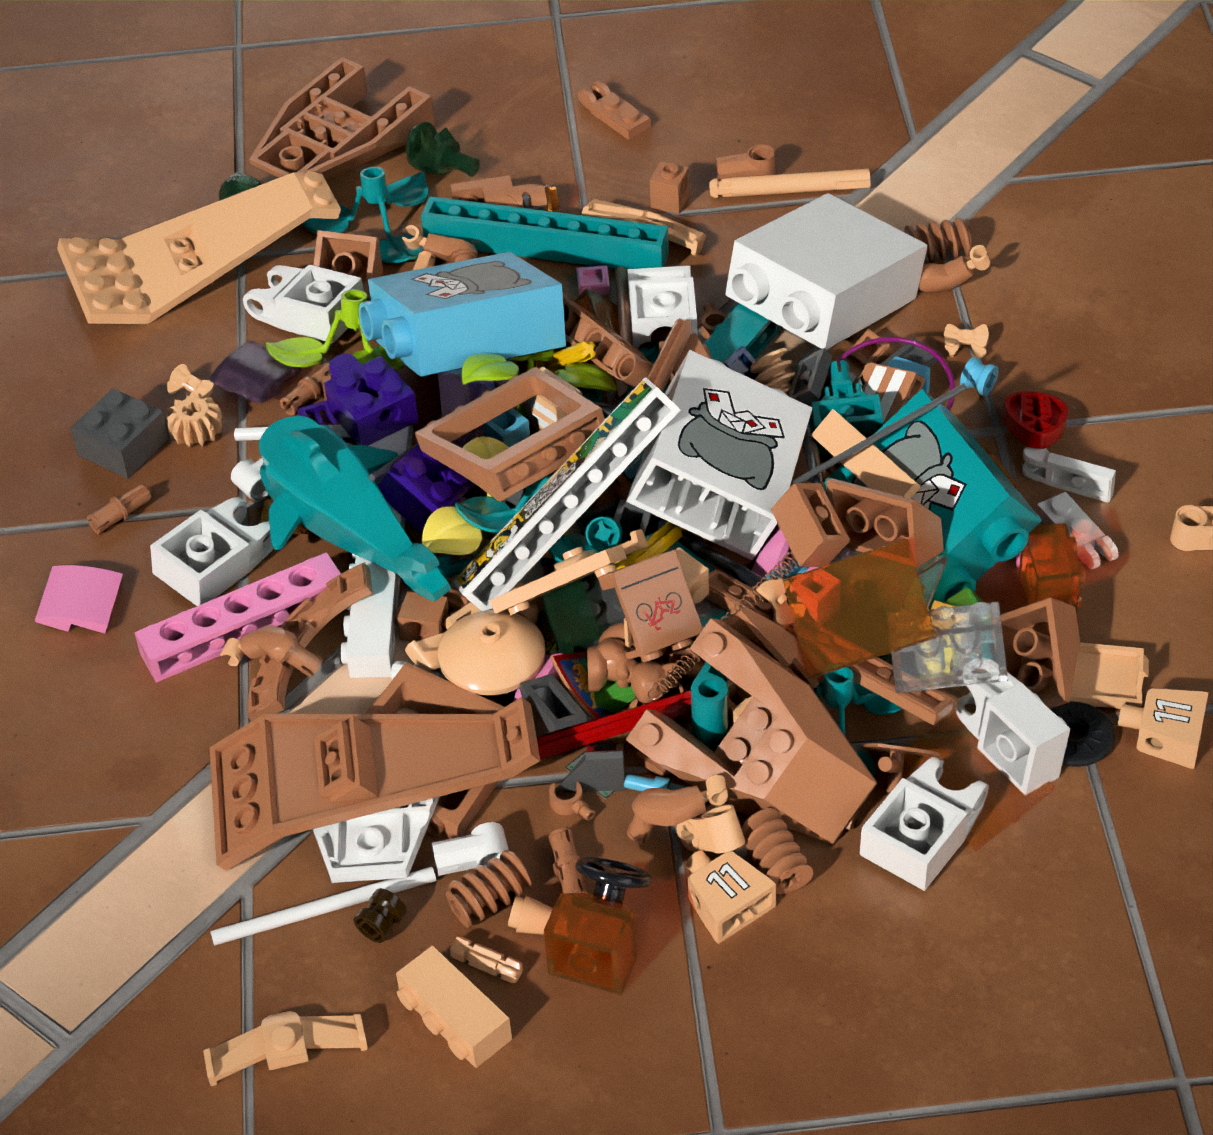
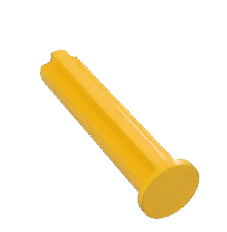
(574, 354)
(657, 544)

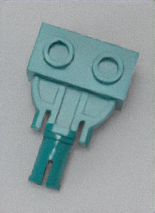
(857, 408)

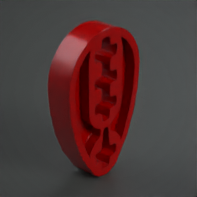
(1032, 430)

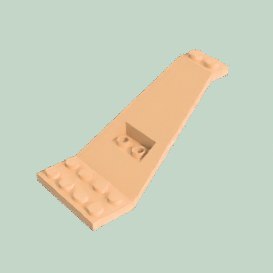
(165, 264)

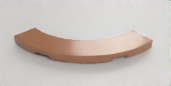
(270, 686)

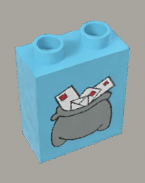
(463, 309)

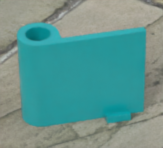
(710, 706)

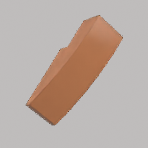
(772, 640)

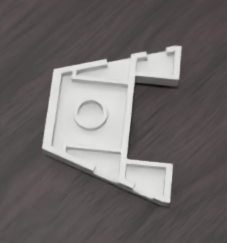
(375, 844)

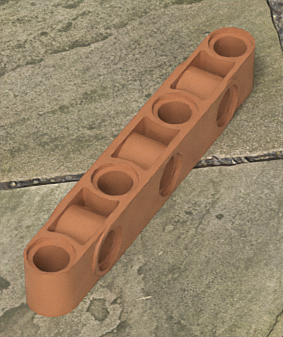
(612, 351)

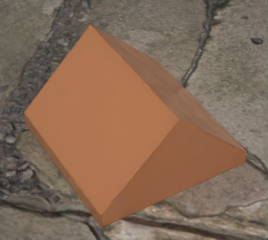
(349, 255)

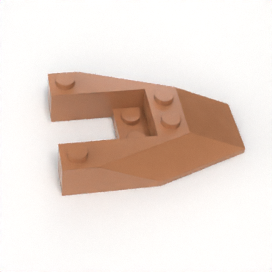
(327, 136)
(776, 754)

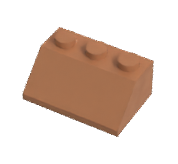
(883, 518)

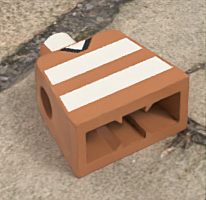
(892, 384)

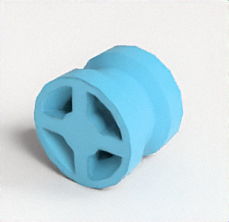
(979, 376)

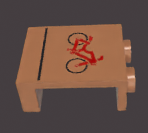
(655, 605)

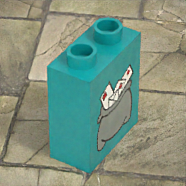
(959, 482)

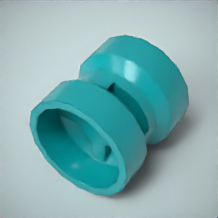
(599, 535)

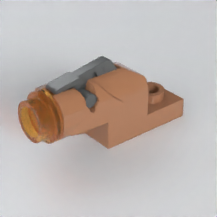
(502, 192)

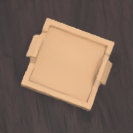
(1109, 675)

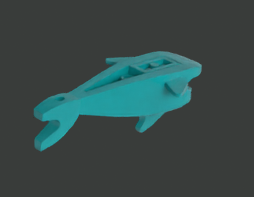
(329, 492)

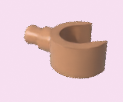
(710, 318)
(572, 805)

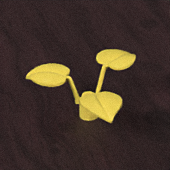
(447, 530)

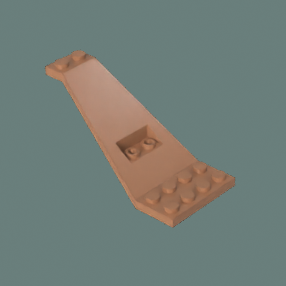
(330, 768)

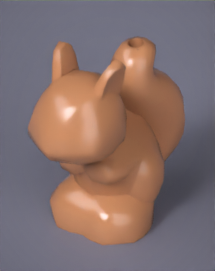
(610, 663)

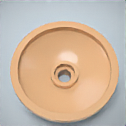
(491, 652)

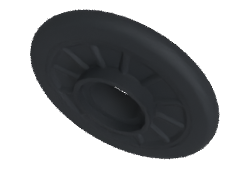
(1097, 732)

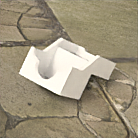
(659, 299)

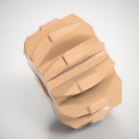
(194, 420)

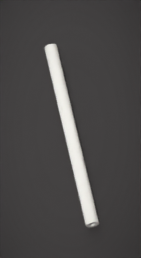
(319, 907)

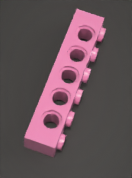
(204, 630)

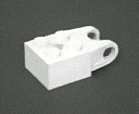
(302, 300)
(210, 551)
(1016, 732)
(921, 825)

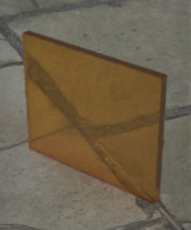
(859, 608)
(967, 765)

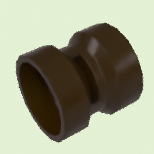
(379, 916)

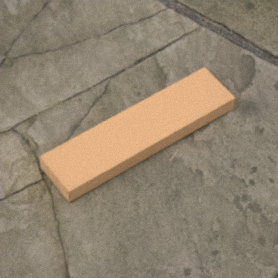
(869, 463)

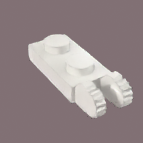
(1069, 474)
(1087, 534)

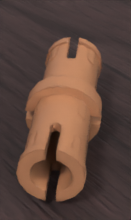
(308, 389)
(565, 861)

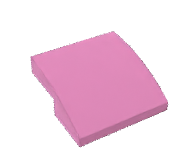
(78, 597)

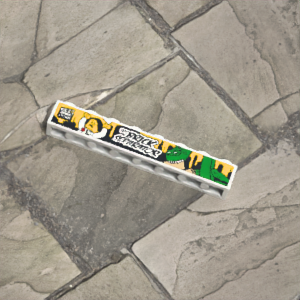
(566, 495)

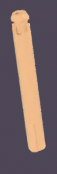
(790, 183)

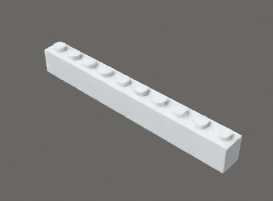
(371, 619)

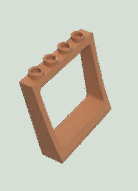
(527, 459)
(434, 695)

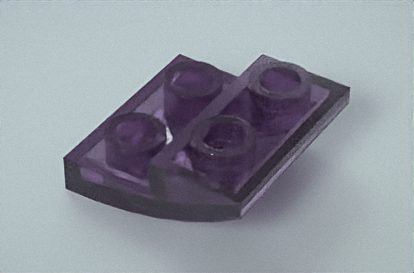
(253, 373)

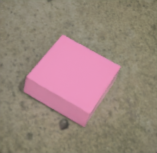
(594, 279)

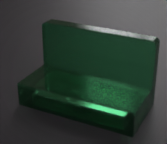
(570, 617)

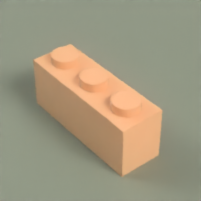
(453, 1007)

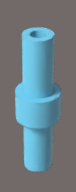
(643, 783)

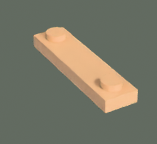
(599, 563)

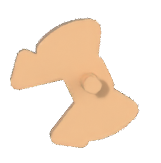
(975, 337)
(182, 379)
(774, 592)

